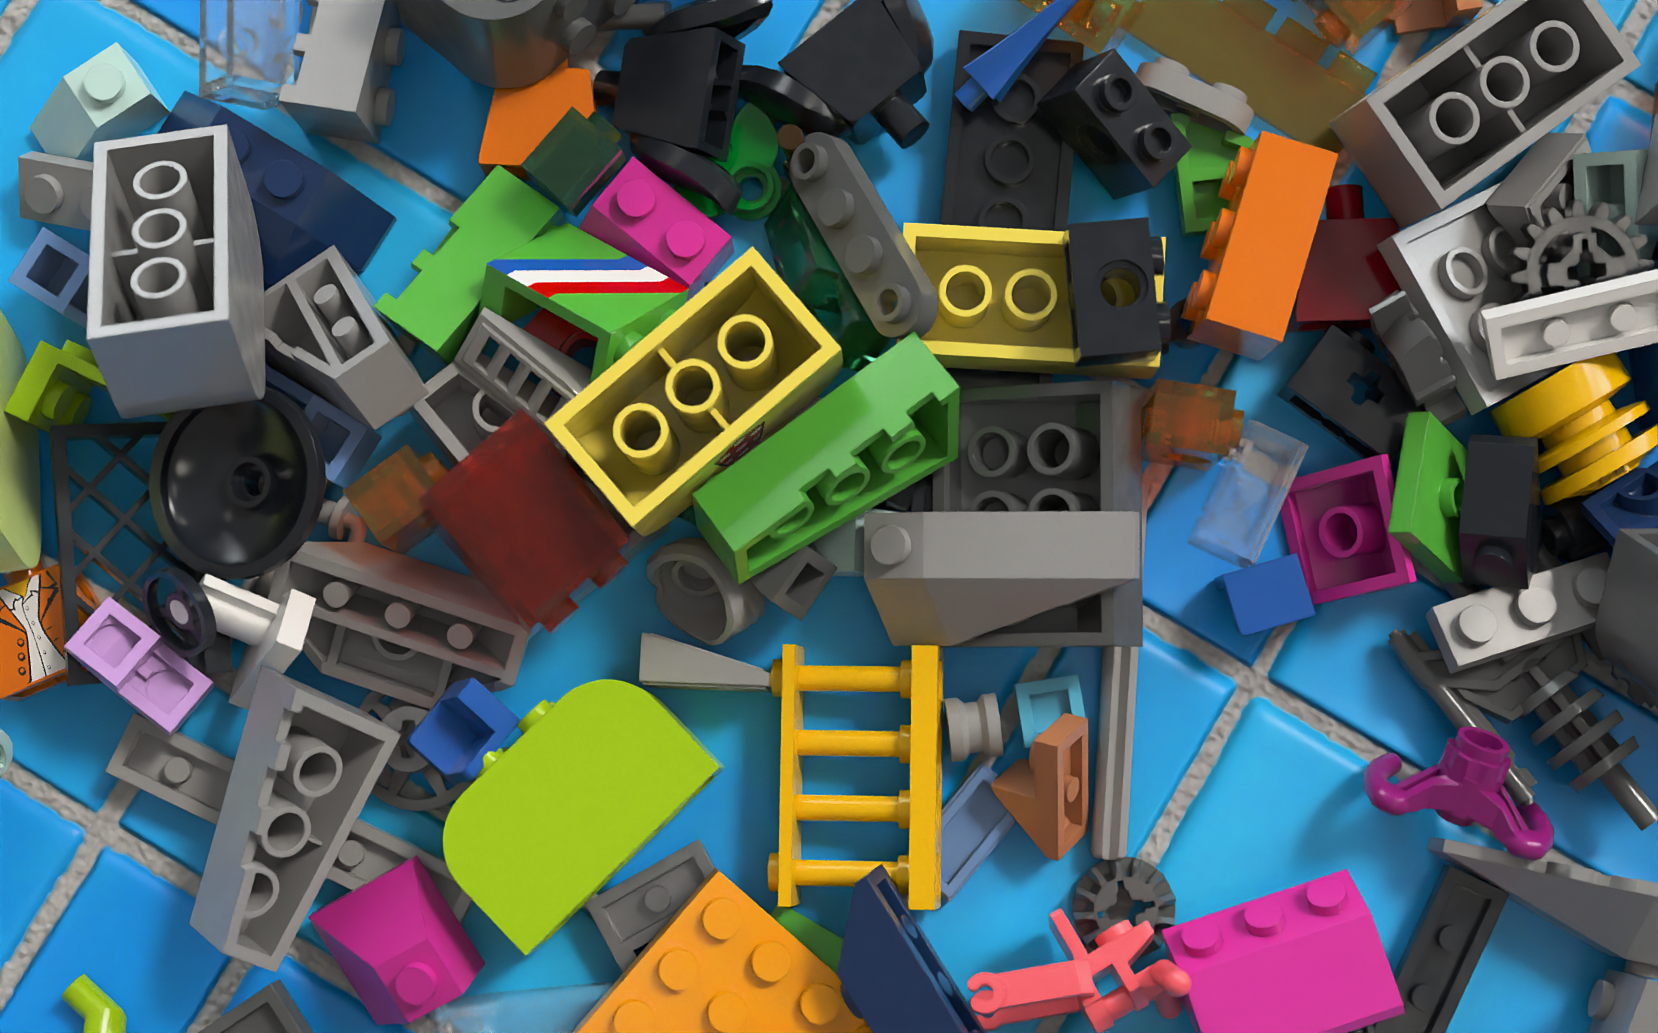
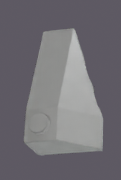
(974, 572)
(1599, 909)

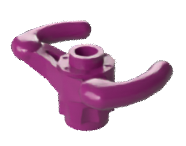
(1463, 791)

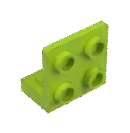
(58, 387)

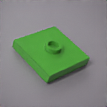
(1430, 495)

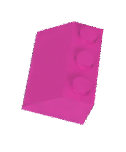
(1287, 963)

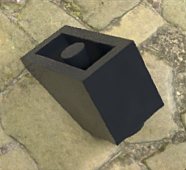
(1500, 512)

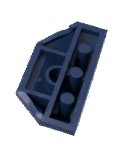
(294, 199)
(892, 969)

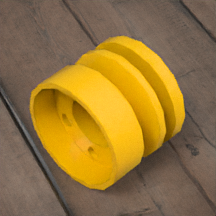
(1579, 426)

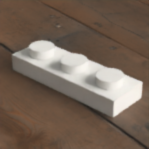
(1572, 325)

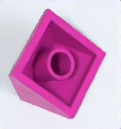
(1341, 531)

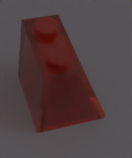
(526, 525)

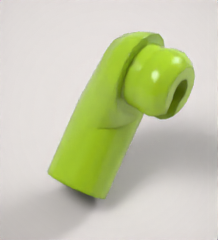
(95, 1007)

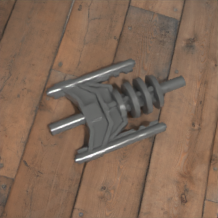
(1538, 683)

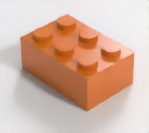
(1259, 245)

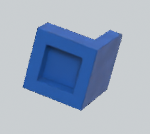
(1267, 594)
(462, 730)

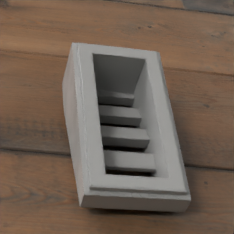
(548, 363)
(682, 666)

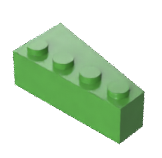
(833, 461)

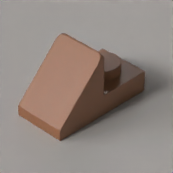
(1051, 787)

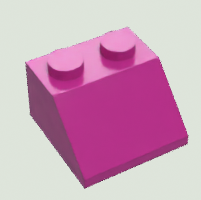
(658, 228)

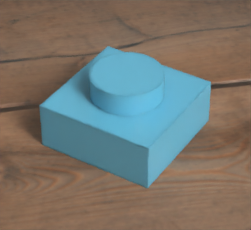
(1044, 702)

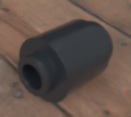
(1568, 531)

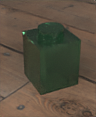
(576, 159)

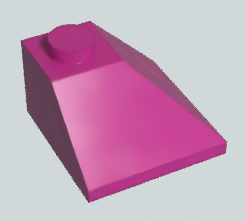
(399, 944)

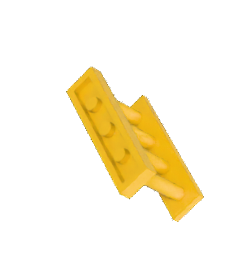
(914, 745)

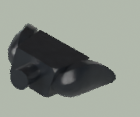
(852, 75)
(682, 93)

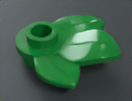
(750, 157)

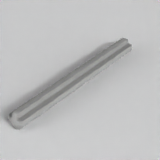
(1115, 742)

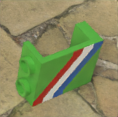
(586, 286)

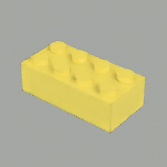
(1008, 300)

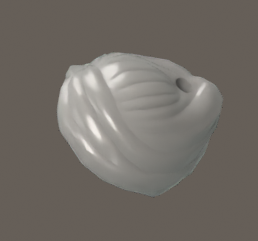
(701, 593)

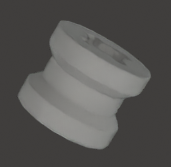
(973, 727)

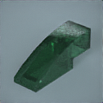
(818, 281)

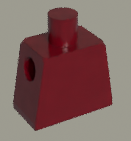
(1344, 266)

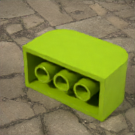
(571, 805)

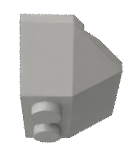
(400, 622)

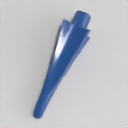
(1002, 64)

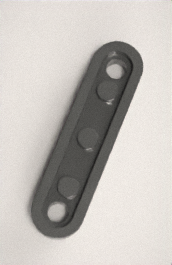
(863, 237)

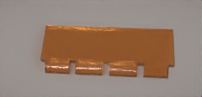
(1276, 72)

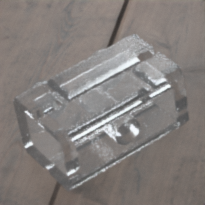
(1248, 495)

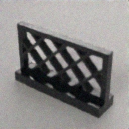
(212, 662)

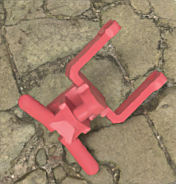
(1069, 984)

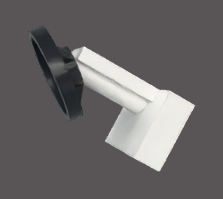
(270, 628)

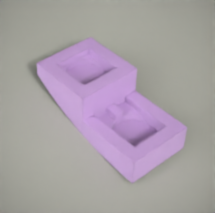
(139, 666)

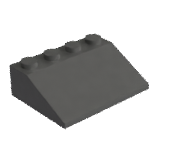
(1052, 453)

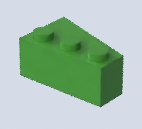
(447, 292)

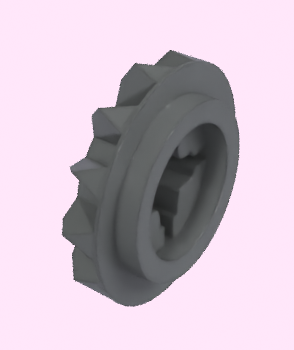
(1141, 881)

